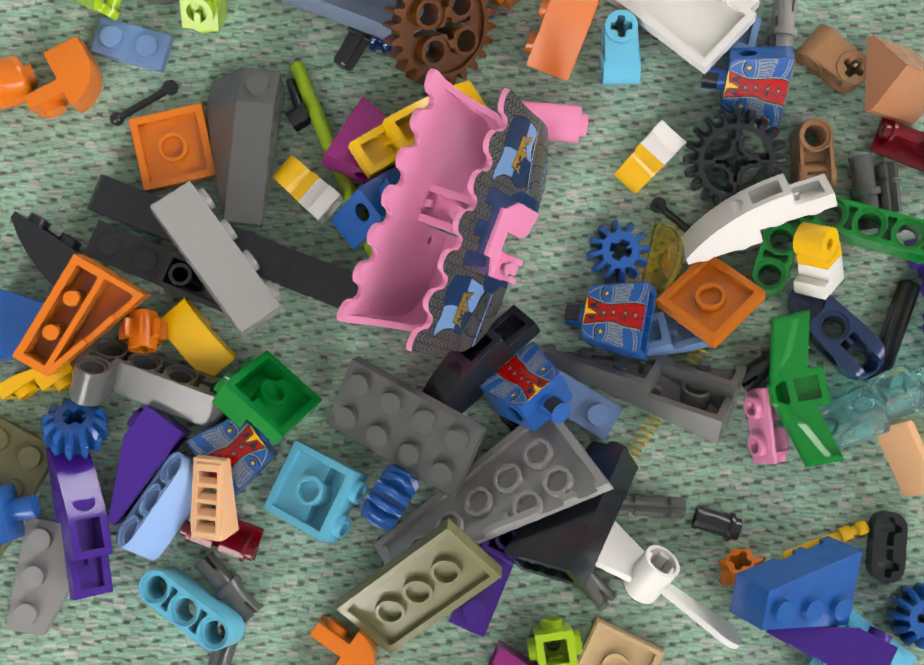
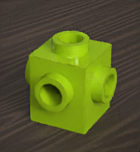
(551, 630)

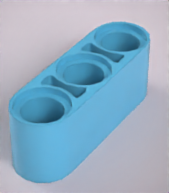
(175, 608)

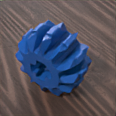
(625, 264)
(74, 429)
(389, 497)
(906, 615)

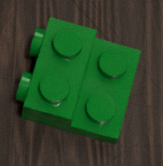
(265, 396)

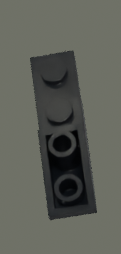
(46, 249)
(147, 262)
(461, 373)

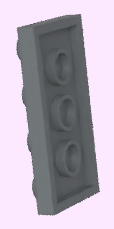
(406, 426)

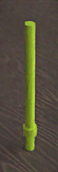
(322, 129)

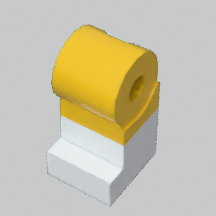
(649, 157)
(308, 189)
(818, 260)

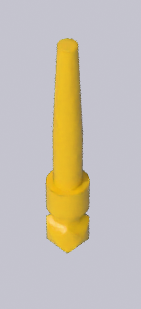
(842, 534)

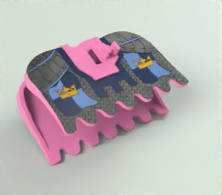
(466, 178)

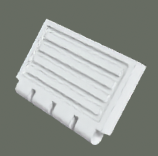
(694, 28)

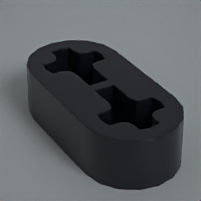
(895, 546)

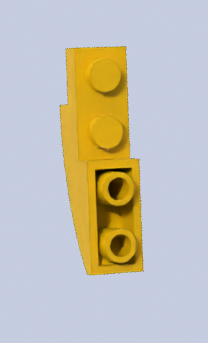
(378, 148)

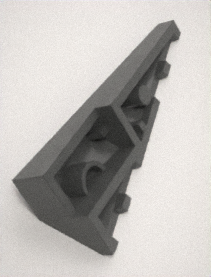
(684, 395)

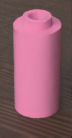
(563, 121)

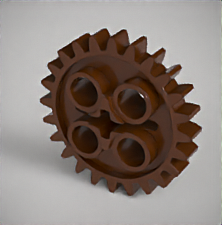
(444, 51)

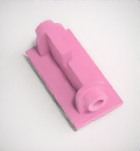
(765, 442)

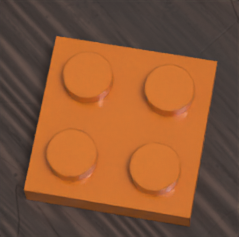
(173, 148)
(711, 300)

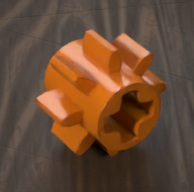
(143, 331)
(736, 562)

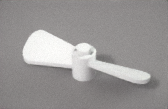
(650, 574)

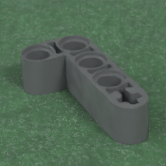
(145, 378)

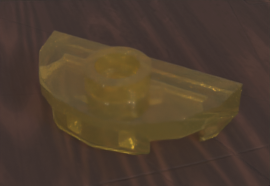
(664, 257)

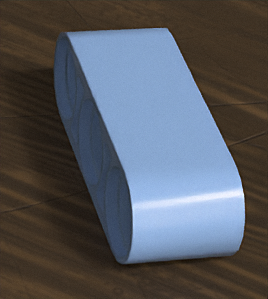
(159, 509)

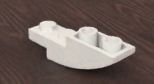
(738, 220)

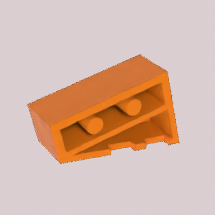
(560, 36)
(76, 314)

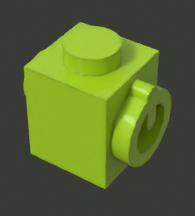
(203, 15)

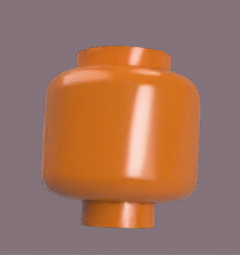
(15, 81)

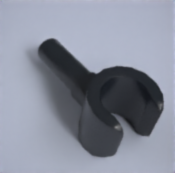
(297, 116)

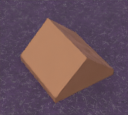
(894, 81)

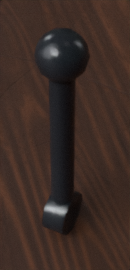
(169, 87)
(658, 205)

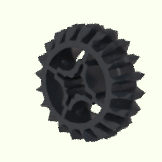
(715, 157)

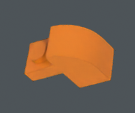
(76, 81)
(351, 649)

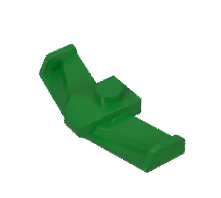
(799, 390)

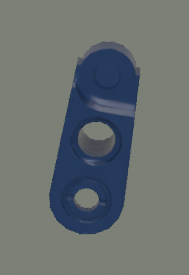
(854, 336)

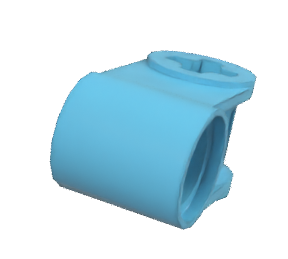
(620, 55)

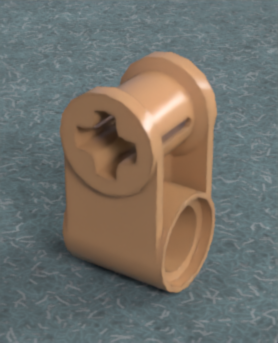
(829, 57)
(812, 160)

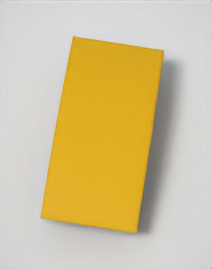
(195, 339)
(25, 384)

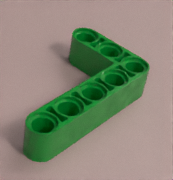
(850, 215)

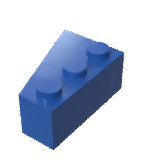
(800, 591)

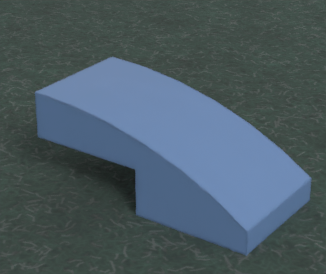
(671, 337)

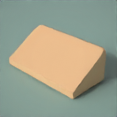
(905, 455)

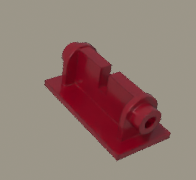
(899, 143)
(241, 544)

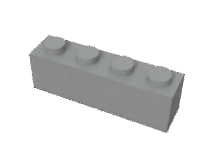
(216, 259)

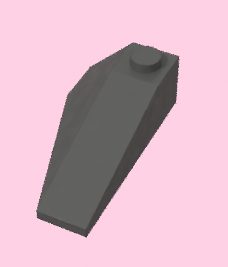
(244, 133)

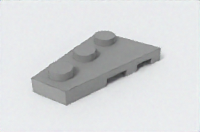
(40, 578)

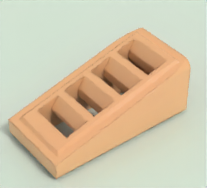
(205, 520)

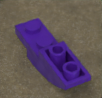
(83, 524)
(478, 611)

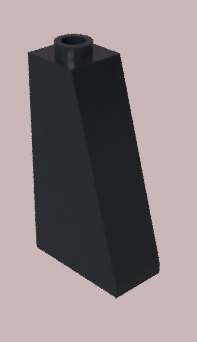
(571, 540)

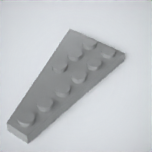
(507, 488)

